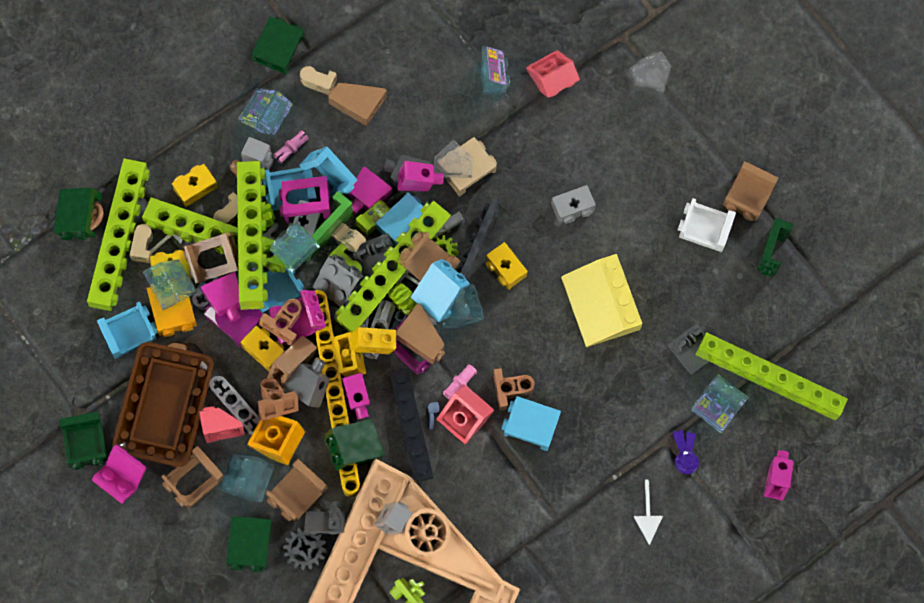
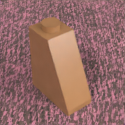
(357, 100)
(421, 336)
(284, 366)

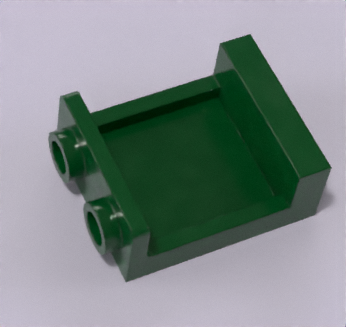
(277, 44)
(75, 213)
(778, 231)
(84, 440)
(353, 444)
(248, 543)

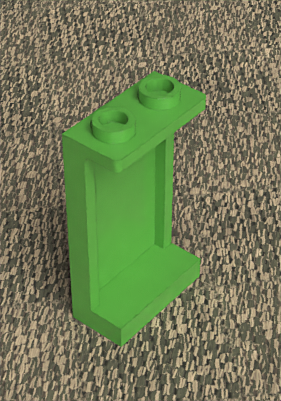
(342, 214)

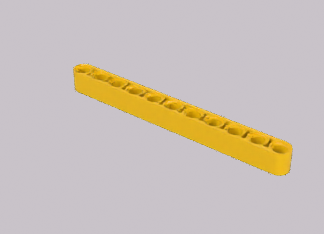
(335, 383)

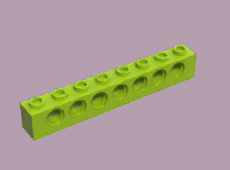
(129, 170)
(248, 172)
(158, 209)
(344, 317)
(771, 376)

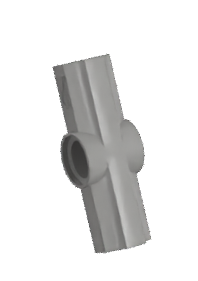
(382, 319)

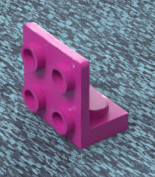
(120, 475)

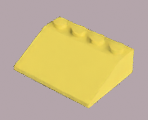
(602, 301)

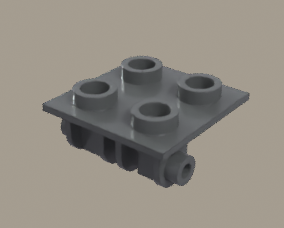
(372, 252)
(686, 347)
(326, 522)

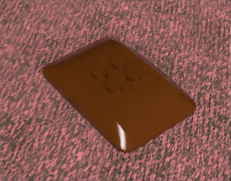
(163, 404)

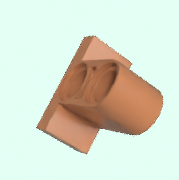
(283, 316)
(514, 384)
(274, 401)

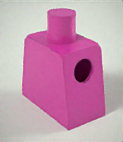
(418, 177)
(368, 191)
(224, 296)
(354, 386)
(779, 476)

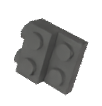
(338, 279)

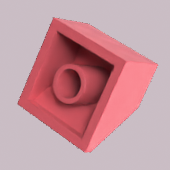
(553, 73)
(465, 414)
(219, 425)

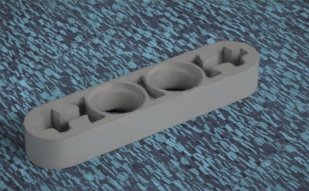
(237, 406)

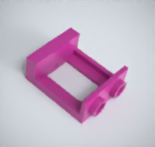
(289, 210)

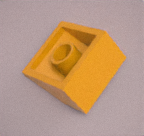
(277, 438)

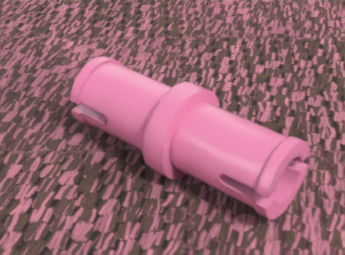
(290, 147)
(459, 381)

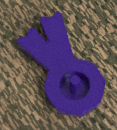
(686, 461)

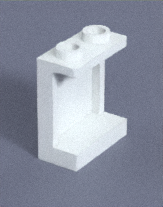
(706, 225)

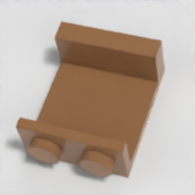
(750, 191)
(422, 254)
(296, 492)

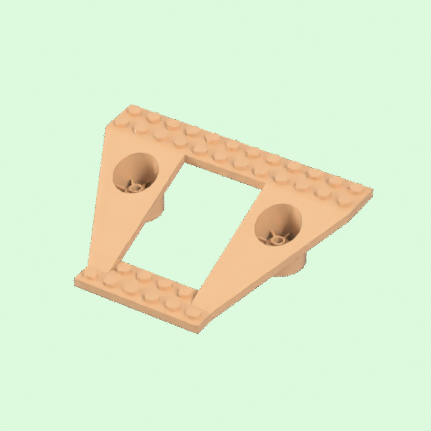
(449, 557)

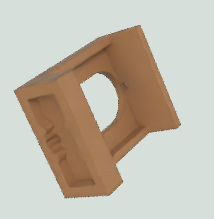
(231, 253)
(172, 478)

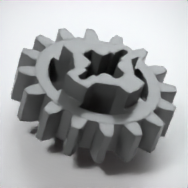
(296, 551)

